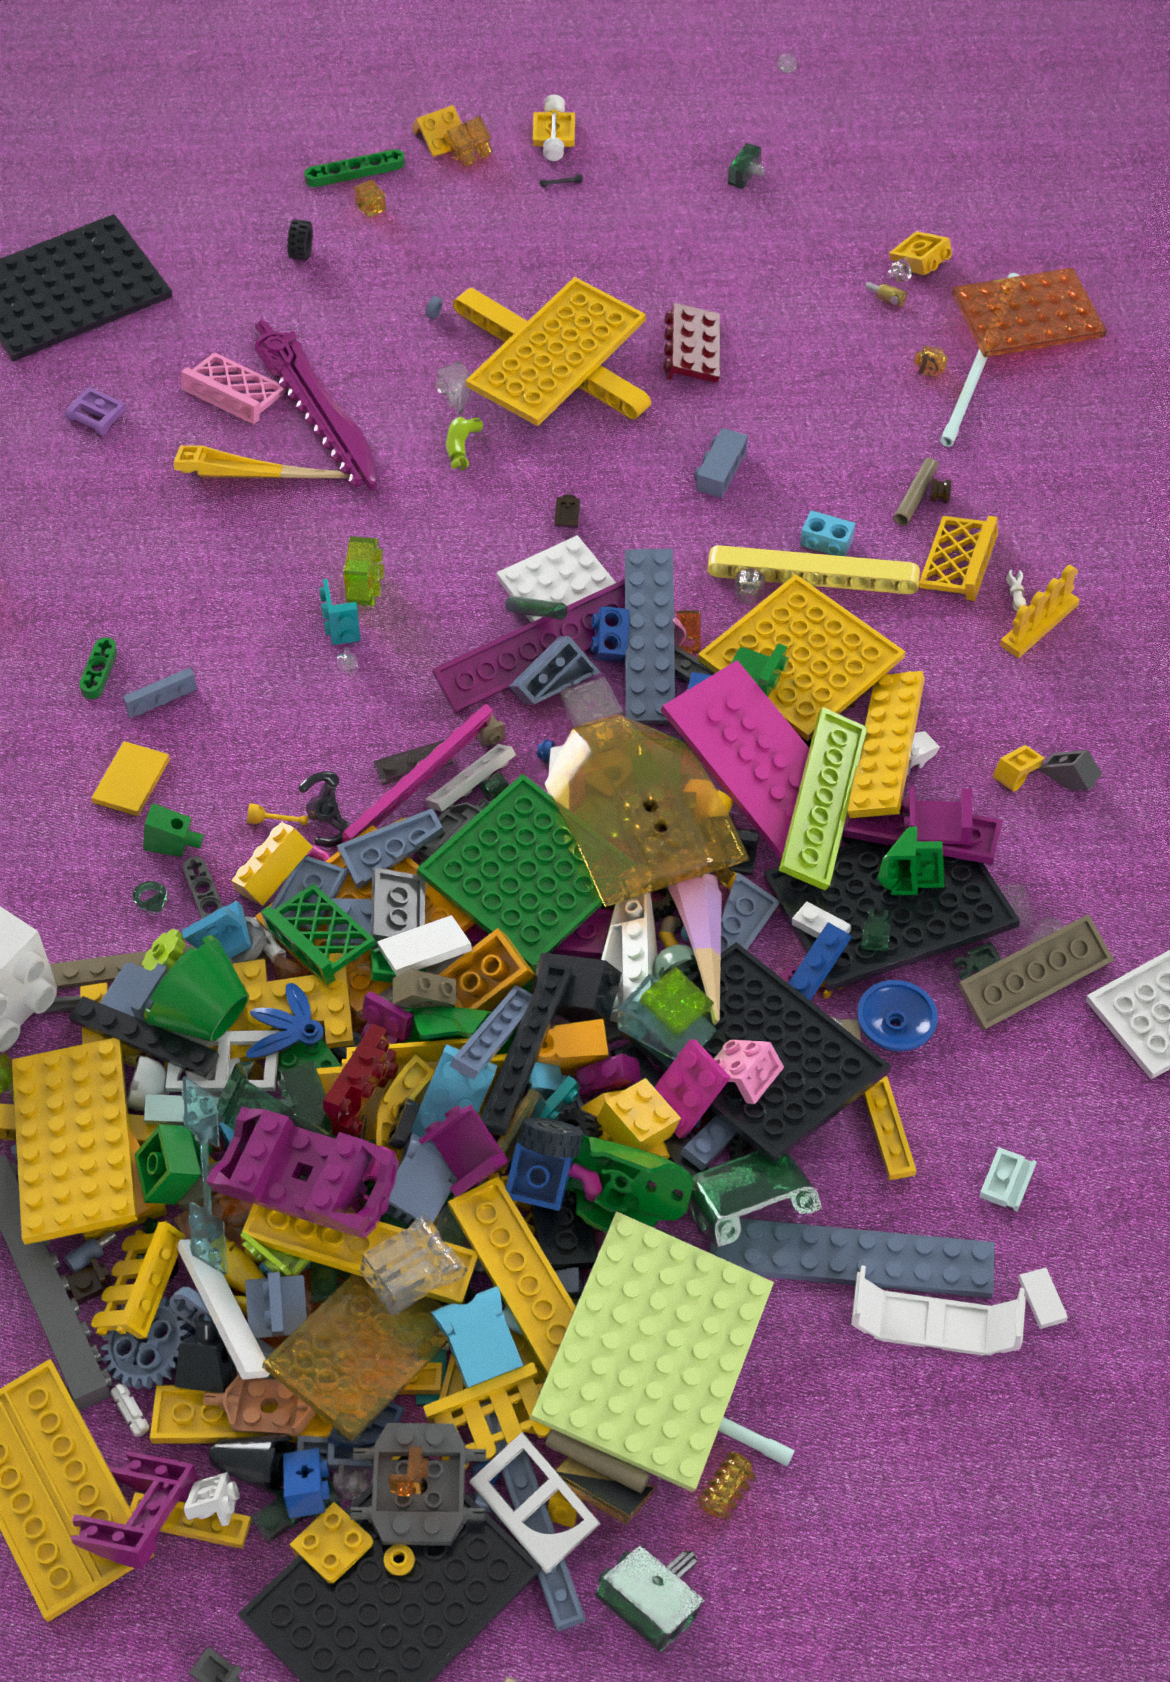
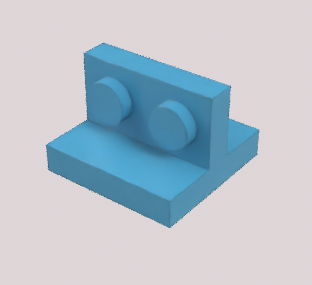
(225, 924)

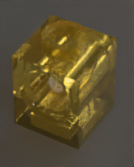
(369, 198)

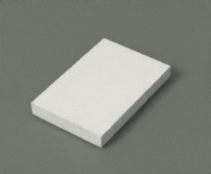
(424, 945)

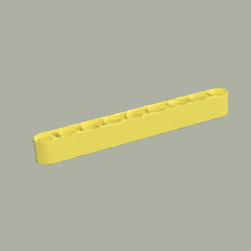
(817, 569)

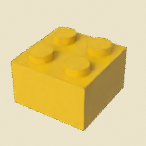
(638, 1117)

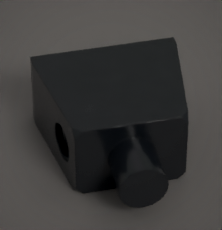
(204, 1361)

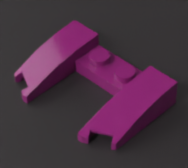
(134, 1542)

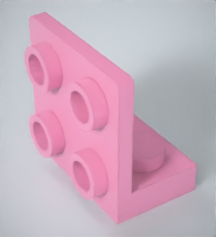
(750, 1065)

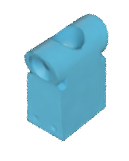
(478, 1337)

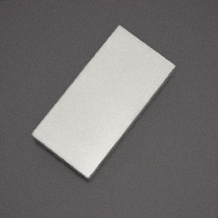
(1043, 1298)

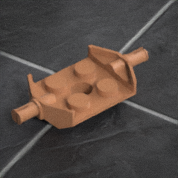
(246, 1399)

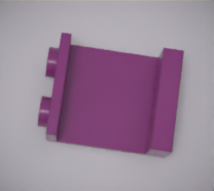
(939, 819)
(465, 1147)

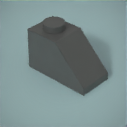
(1072, 769)

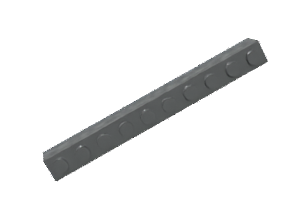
(50, 1301)

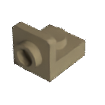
(492, 733)

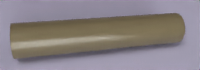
(916, 491)
(598, 1461)

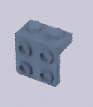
(133, 989)

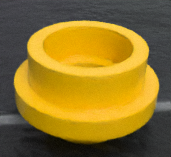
(399, 1568)

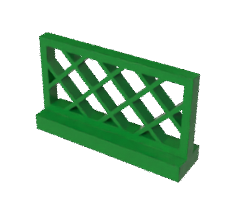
(304, 949)

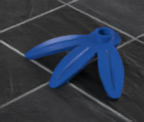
(294, 1025)

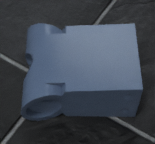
(420, 1183)

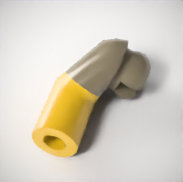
(667, 929)

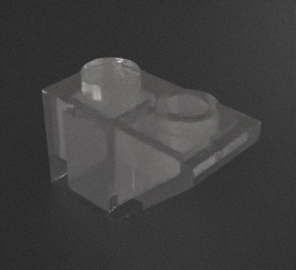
(453, 385)

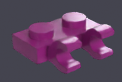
(387, 1015)

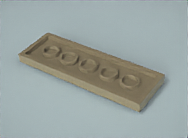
(1035, 972)

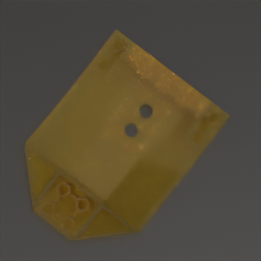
(601, 791)

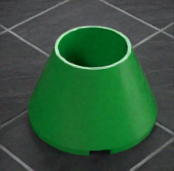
(199, 994)

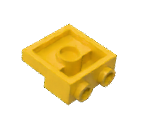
(923, 252)

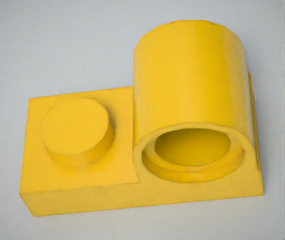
(1016, 766)

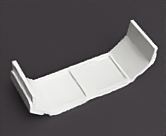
(938, 1321)

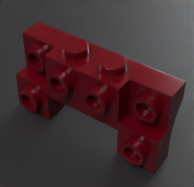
(366, 1069)

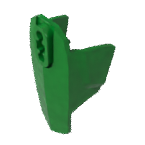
(625, 1185)

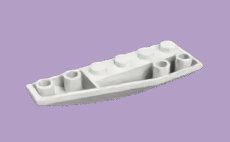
(631, 945)

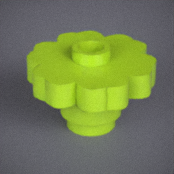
(165, 950)

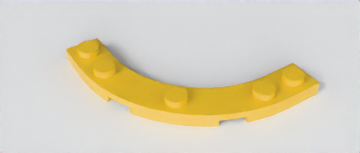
(405, 1084)

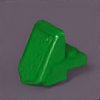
(912, 865)

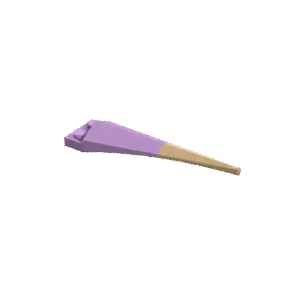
(700, 911)

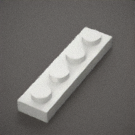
(470, 777)

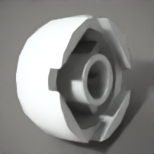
(148, 1079)

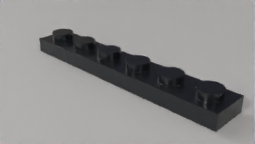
(144, 1037)

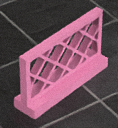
(227, 396)

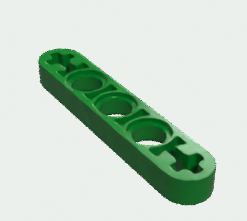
(394, 161)

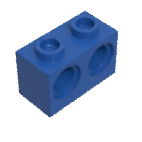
(615, 635)

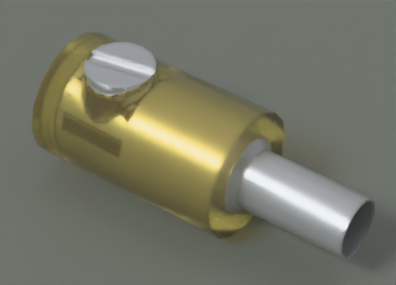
(888, 293)

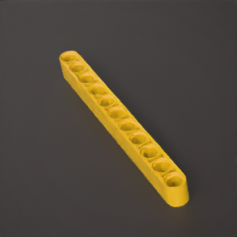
(504, 324)

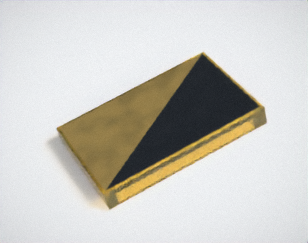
(530, 1107)
(603, 1491)

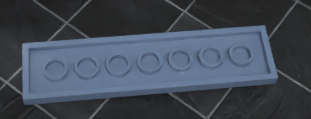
(651, 634)

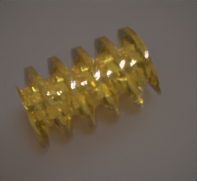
(726, 1486)

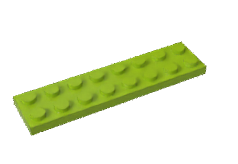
(823, 799)

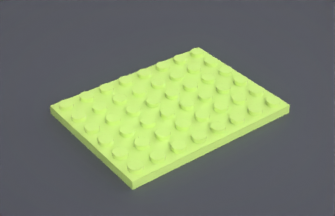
(653, 1352)

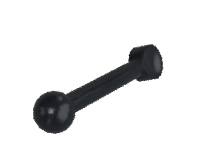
(578, 179)

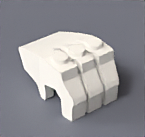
(922, 750)

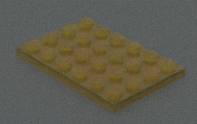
(356, 1355)

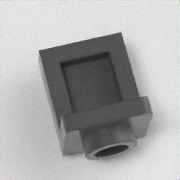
(214, 1668)

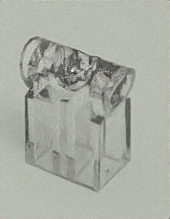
(410, 1265)

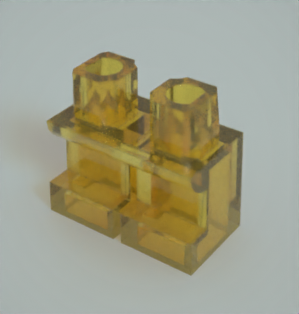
(467, 139)

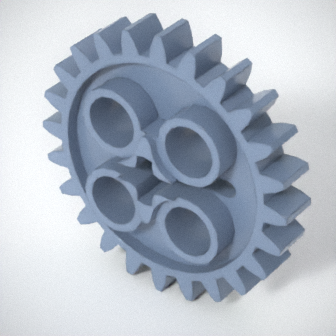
(163, 1349)

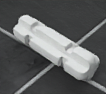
(130, 1410)

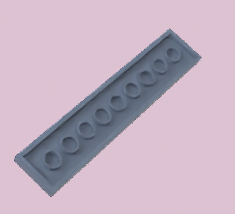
(838, 1254)

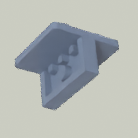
(275, 1305)

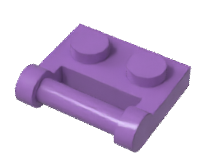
(96, 404)

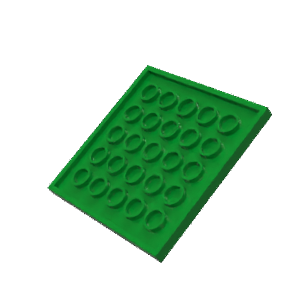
(517, 871)

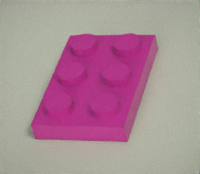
(691, 1085)

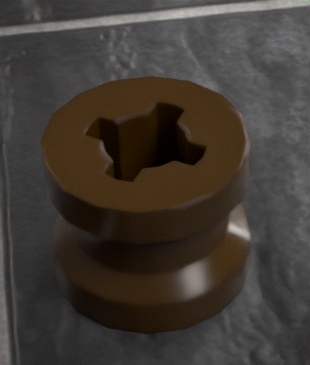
(940, 490)

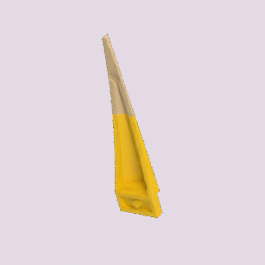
(219, 464)

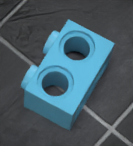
(827, 534)

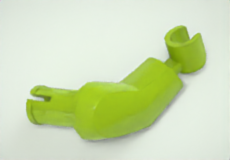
(456, 437)

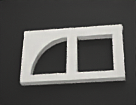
(222, 1066)
(543, 1548)

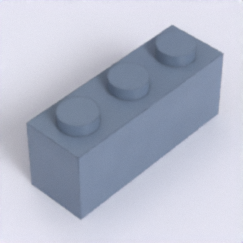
(721, 462)

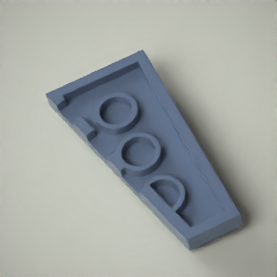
(388, 845)
(745, 913)

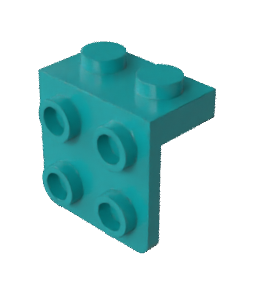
(342, 618)

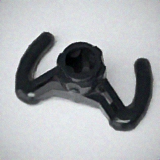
(324, 806)

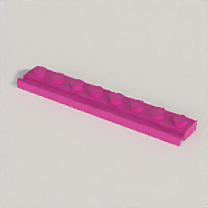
(420, 774)

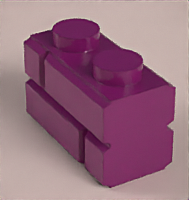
(608, 1075)

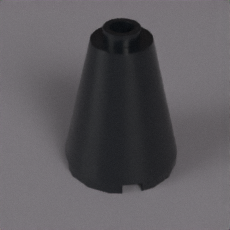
(253, 1459)

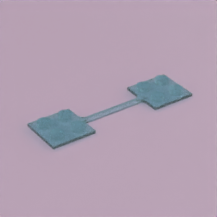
(206, 1229)

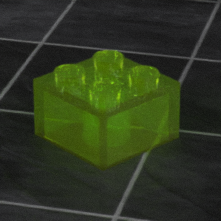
(363, 571)

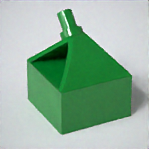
(169, 1164)

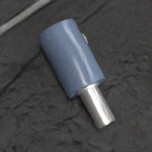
(80, 1257)

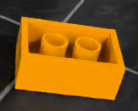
(488, 972)

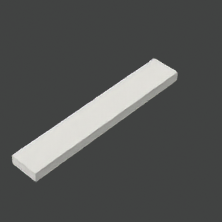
(225, 1315)

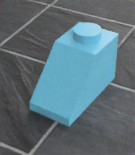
(545, 1079)

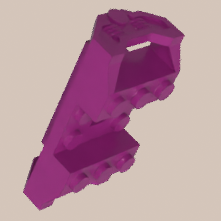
(270, 1157)

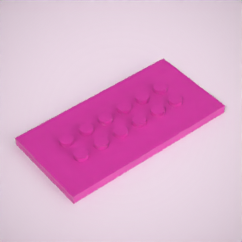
(744, 747)

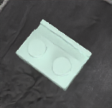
(1007, 1179)

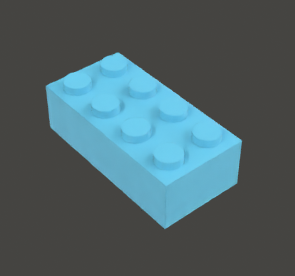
(451, 1089)

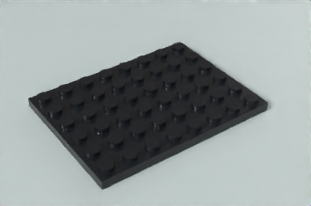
(73, 286)
(921, 924)
(820, 1058)
(388, 1624)

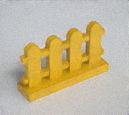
(1043, 614)
(151, 1280)
(497, 1392)

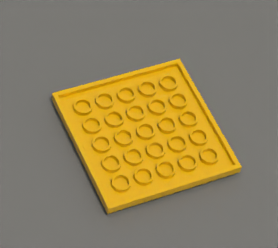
(828, 651)

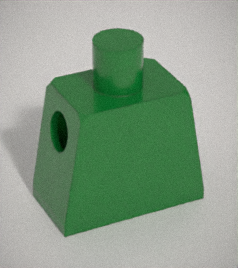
(169, 832)

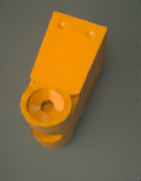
(574, 1046)

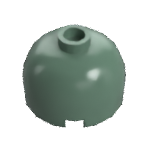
(676, 955)

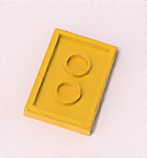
(130, 778)

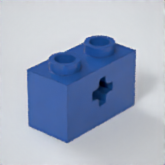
(304, 1482)

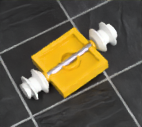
(554, 128)

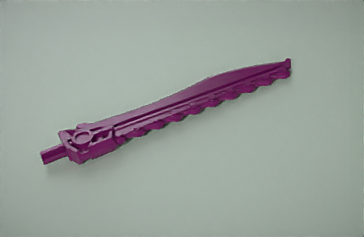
(277, 354)

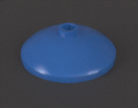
(899, 1004)

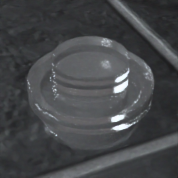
(787, 63)

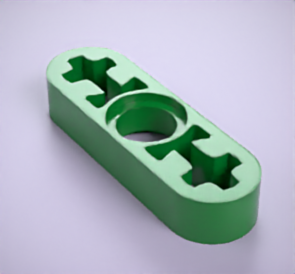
(100, 677)

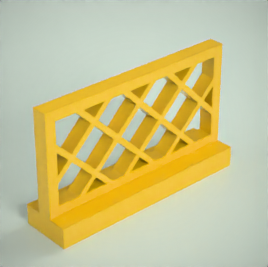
(977, 563)

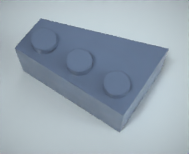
(554, 670)

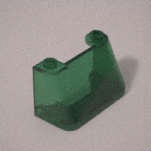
(746, 1186)

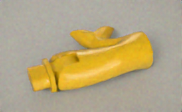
(239, 1270)

